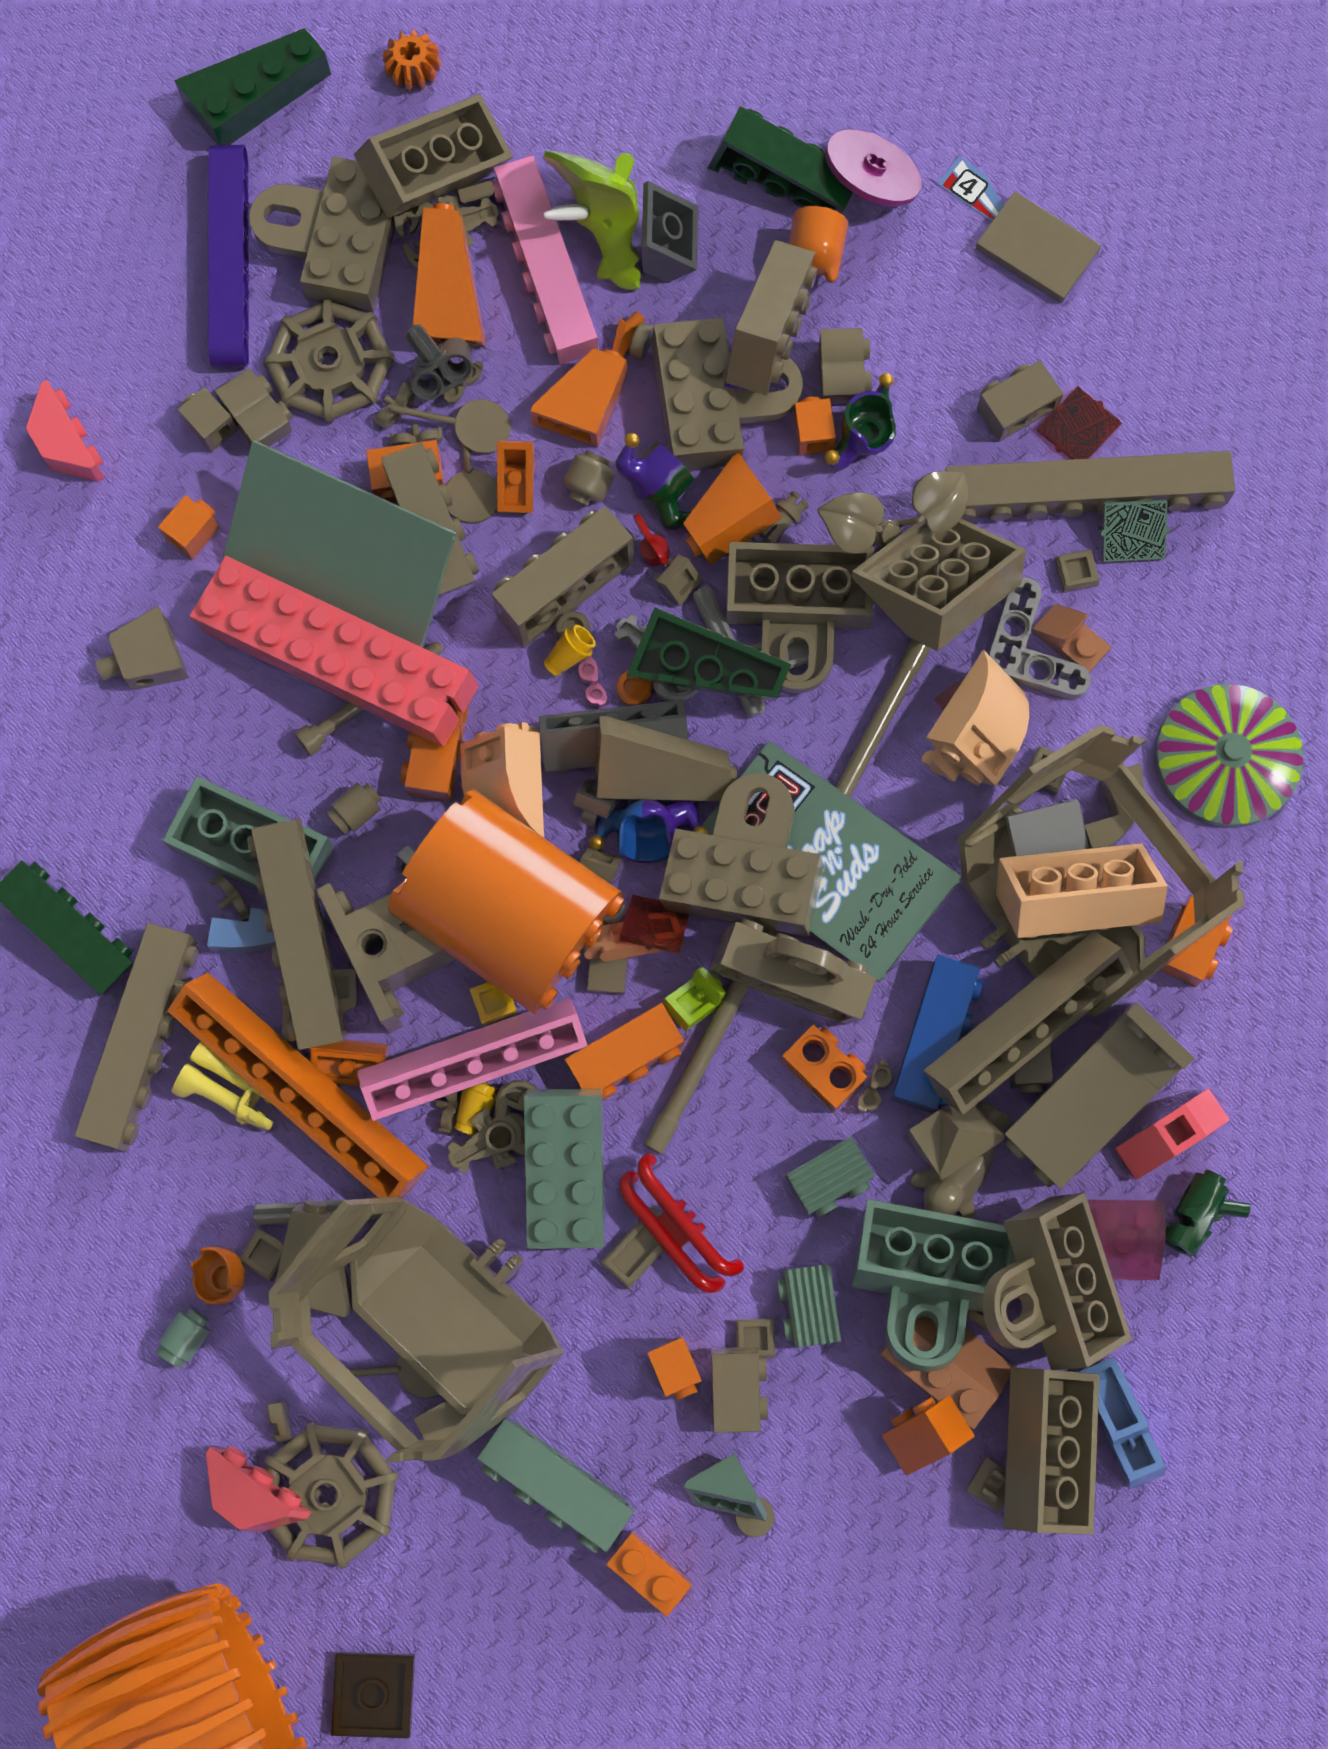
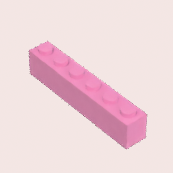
(545, 260)
(471, 1059)

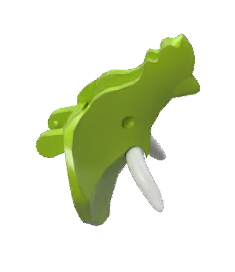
(605, 207)

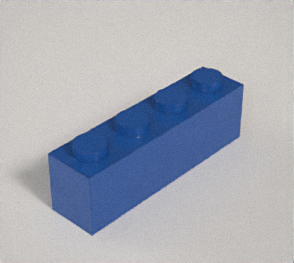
(936, 1029)

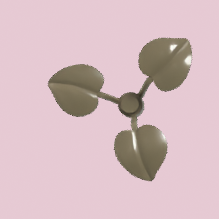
(858, 522)

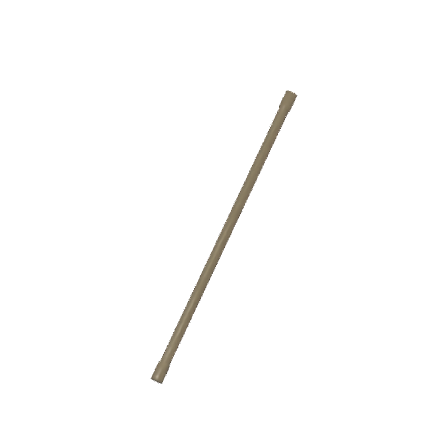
(668, 1120)

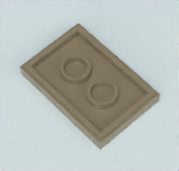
(1038, 247)

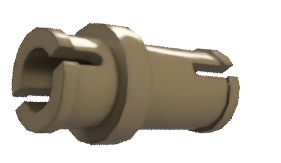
(789, 514)

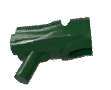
(1198, 1209)

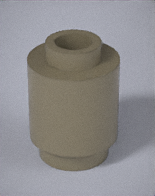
(354, 807)

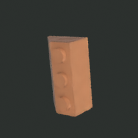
(971, 1379)

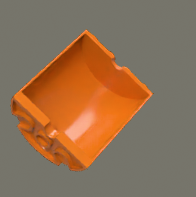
(503, 900)

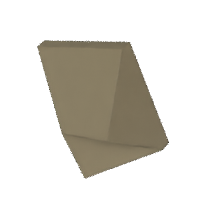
(953, 1139)

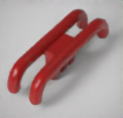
(675, 1228)

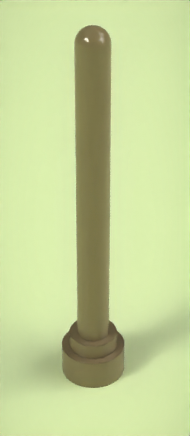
(314, 736)

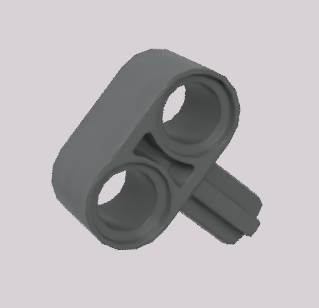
(434, 361)

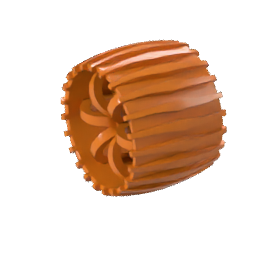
(169, 1680)

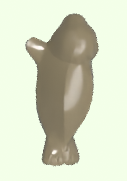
(959, 1188)

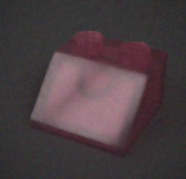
(1131, 1236)

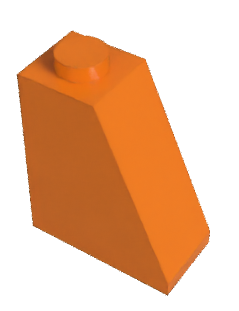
(583, 398)
(729, 511)

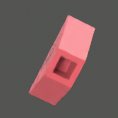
(61, 437)
(1172, 1134)
(248, 1494)

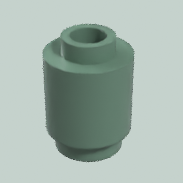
(183, 1337)

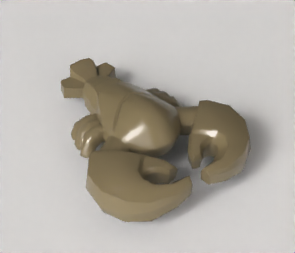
(471, 216)
(497, 1134)

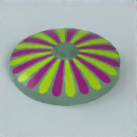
(1229, 756)

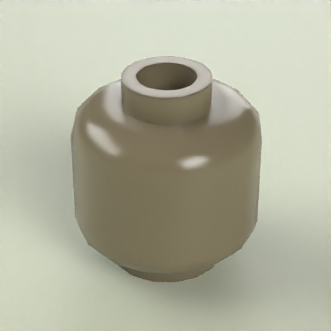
(589, 478)

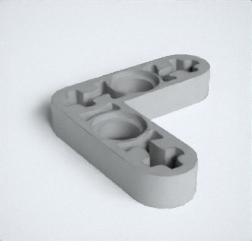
(1025, 657)

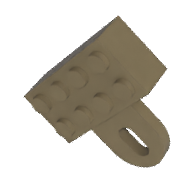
(338, 234)
(696, 408)
(797, 597)
(745, 867)
(793, 972)
(1061, 1286)

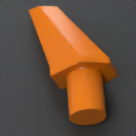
(625, 332)

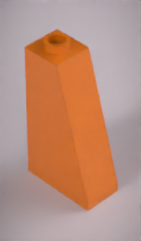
(445, 279)

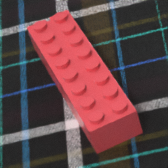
(334, 651)

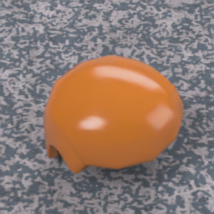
(217, 1275)

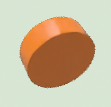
(633, 692)

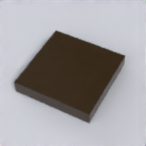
(373, 1695)

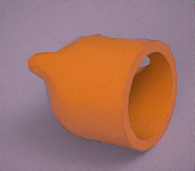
(824, 233)

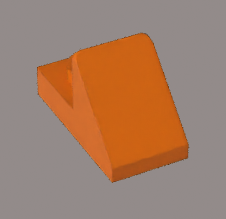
(515, 476)

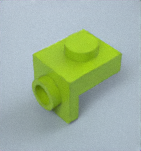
(695, 999)

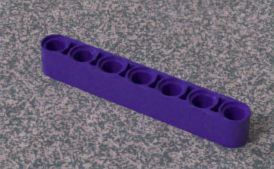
(228, 256)

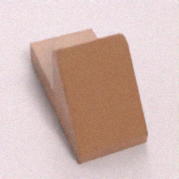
(1069, 636)

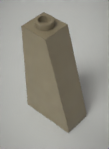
(657, 765)

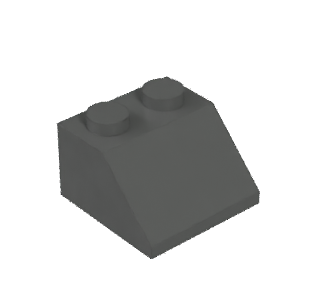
(668, 234)

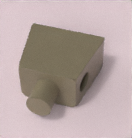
(144, 653)

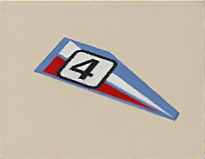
(972, 188)

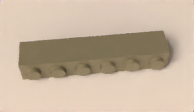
(298, 934)
(1028, 1022)
(137, 1038)

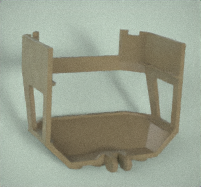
(1101, 757)
(432, 1307)

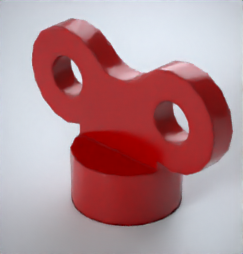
(653, 546)

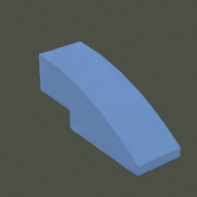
(241, 936)
(1125, 1427)

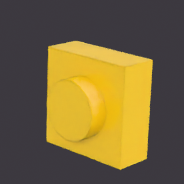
(492, 1003)

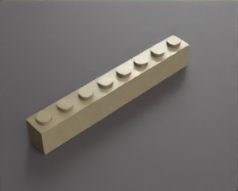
(1086, 484)

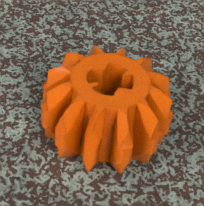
(411, 60)

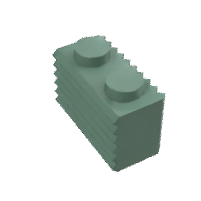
(830, 1177)
(810, 1306)

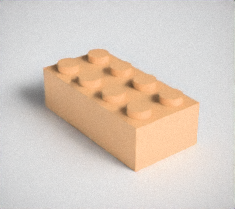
(1080, 890)

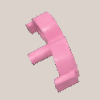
(595, 692)

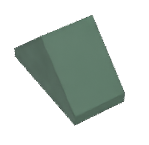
(726, 1489)

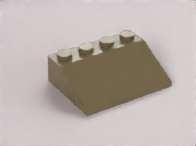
(941, 580)

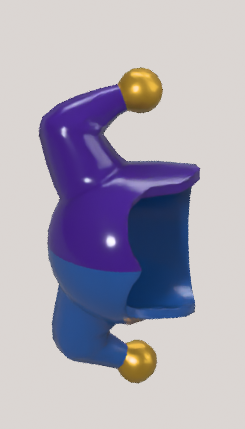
(646, 829)

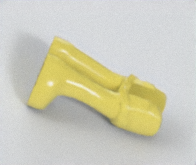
(193, 1081)

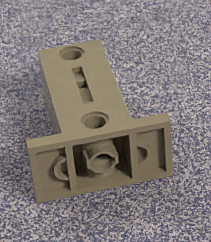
(401, 961)
(1097, 1096)

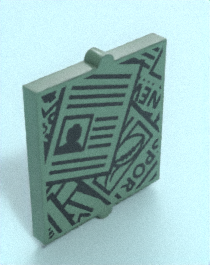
(1134, 530)

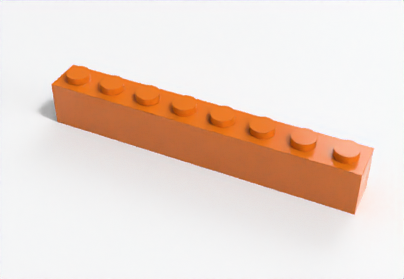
(297, 1088)

